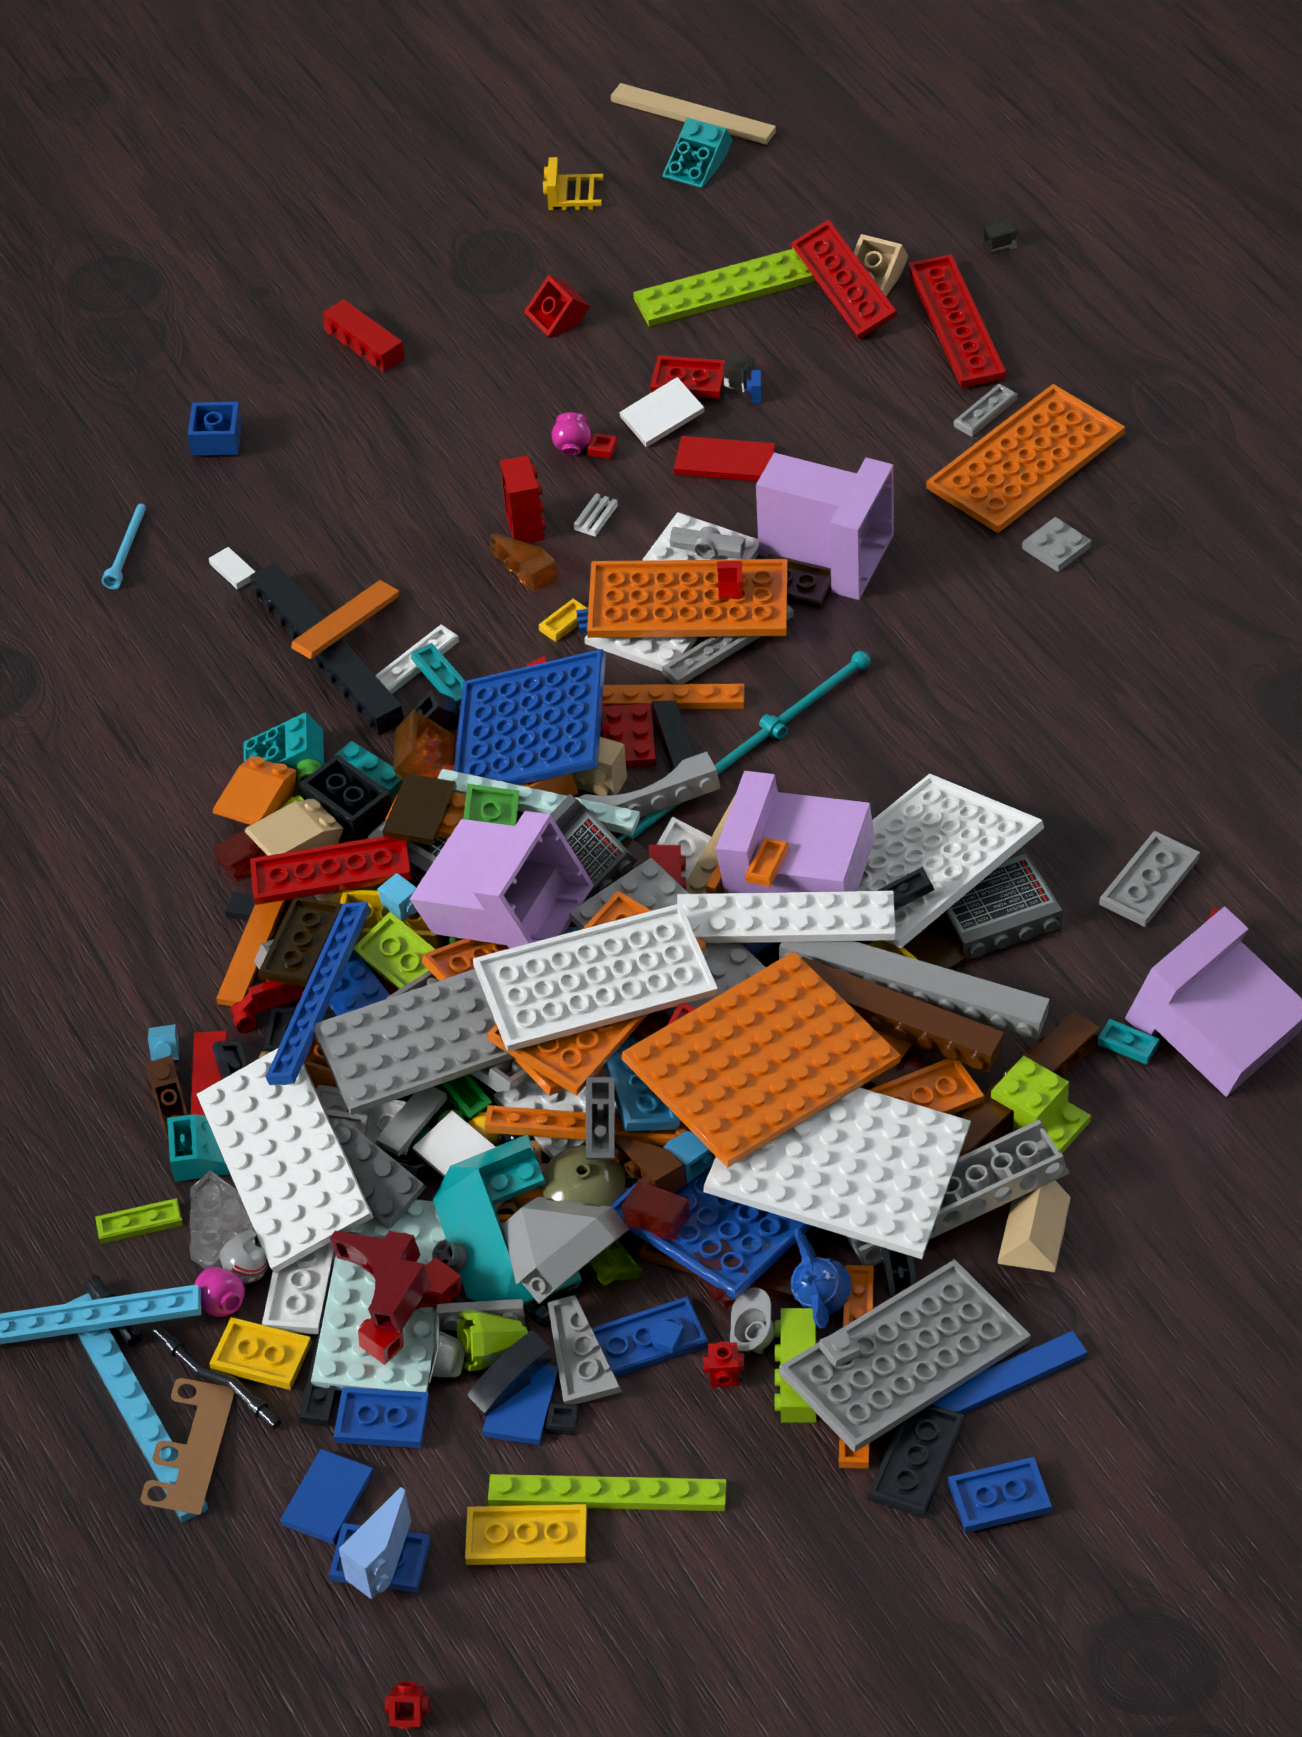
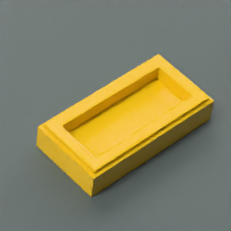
(561, 621)

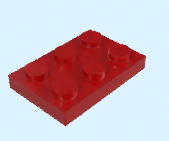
(699, 375)
(634, 729)

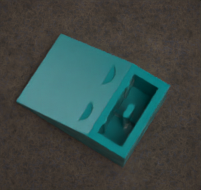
(697, 153)
(288, 742)
(193, 1148)

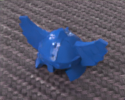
(819, 1282)

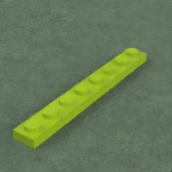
(608, 1492)

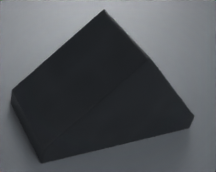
(897, 1271)

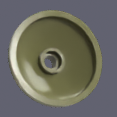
(599, 1186)

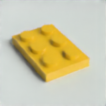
(260, 1353)

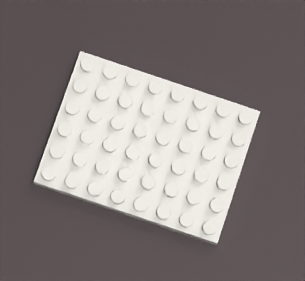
(949, 834)
(854, 1169)

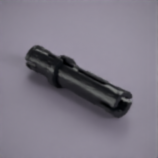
(100, 1291)

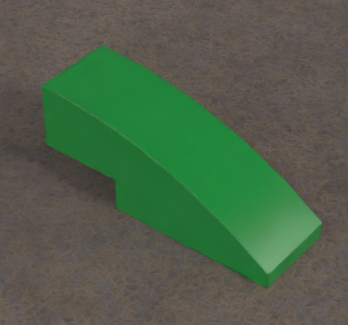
(465, 1096)

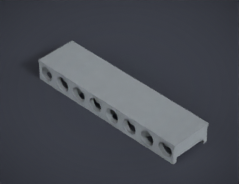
(989, 1180)

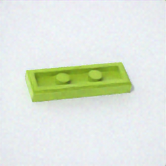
(138, 1221)

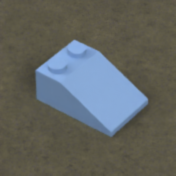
(375, 1548)

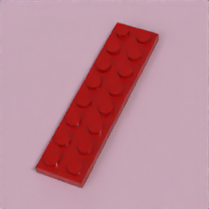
(956, 321)

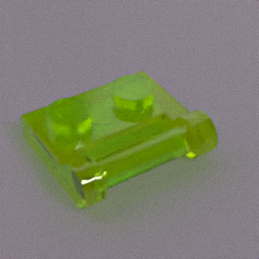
(617, 1266)

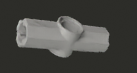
(707, 542)

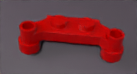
(260, 999)

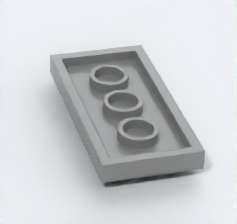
(1149, 878)

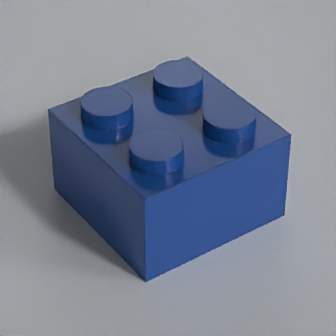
(215, 428)

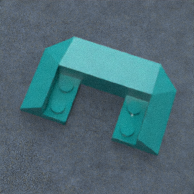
(470, 1217)

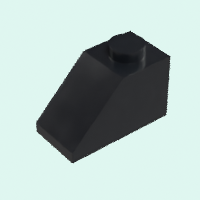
(438, 708)

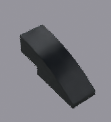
(510, 1373)

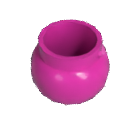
(571, 433)
(220, 1291)

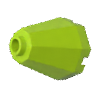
(486, 1337)

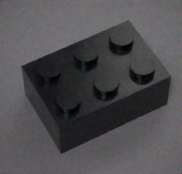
(348, 796)

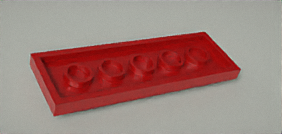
(844, 279)
(328, 869)

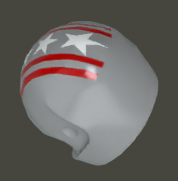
(244, 1257)

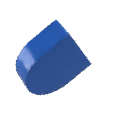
(666, 1335)

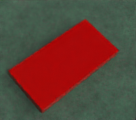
(722, 458)

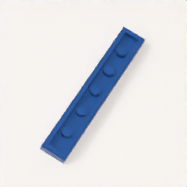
(1014, 1374)

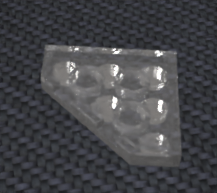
(214, 1218)

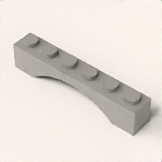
(687, 781)

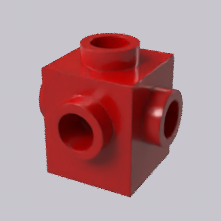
(723, 1364)
(403, 1714)

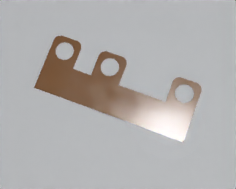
(199, 1455)

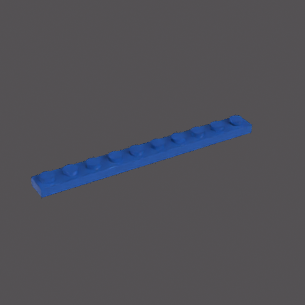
(317, 994)

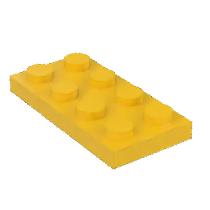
(526, 1534)

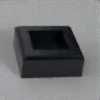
(240, 906)
(562, 1419)

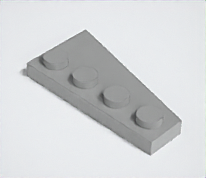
(579, 1357)

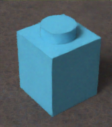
(396, 896)
(163, 1042)

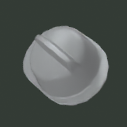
(752, 1321)
(447, 1354)

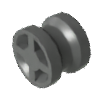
(451, 1254)

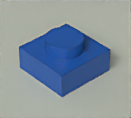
(754, 386)

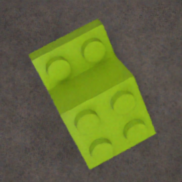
(1043, 1096)

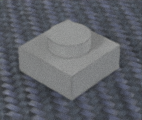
(839, 1347)

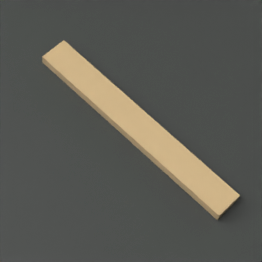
(681, 109)

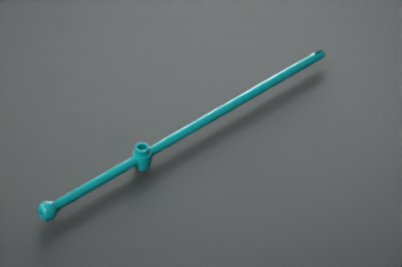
(772, 727)

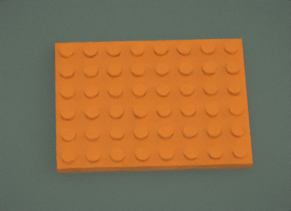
(760, 1058)

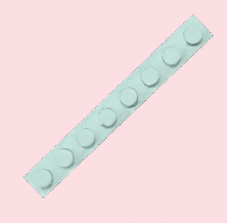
(534, 800)

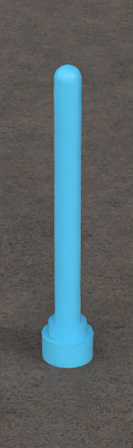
(113, 576)

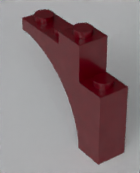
(397, 1274)

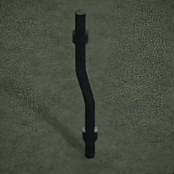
(256, 1405)

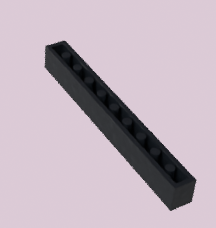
(338, 661)

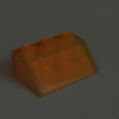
(422, 747)

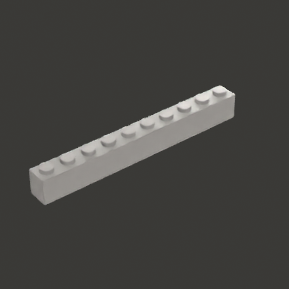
(941, 987)

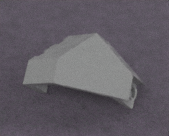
(556, 1239)

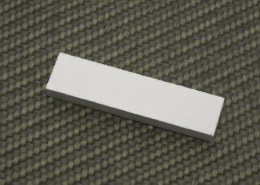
(404, 669)

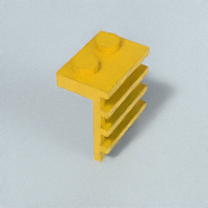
(557, 187)

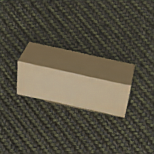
(1035, 1229)

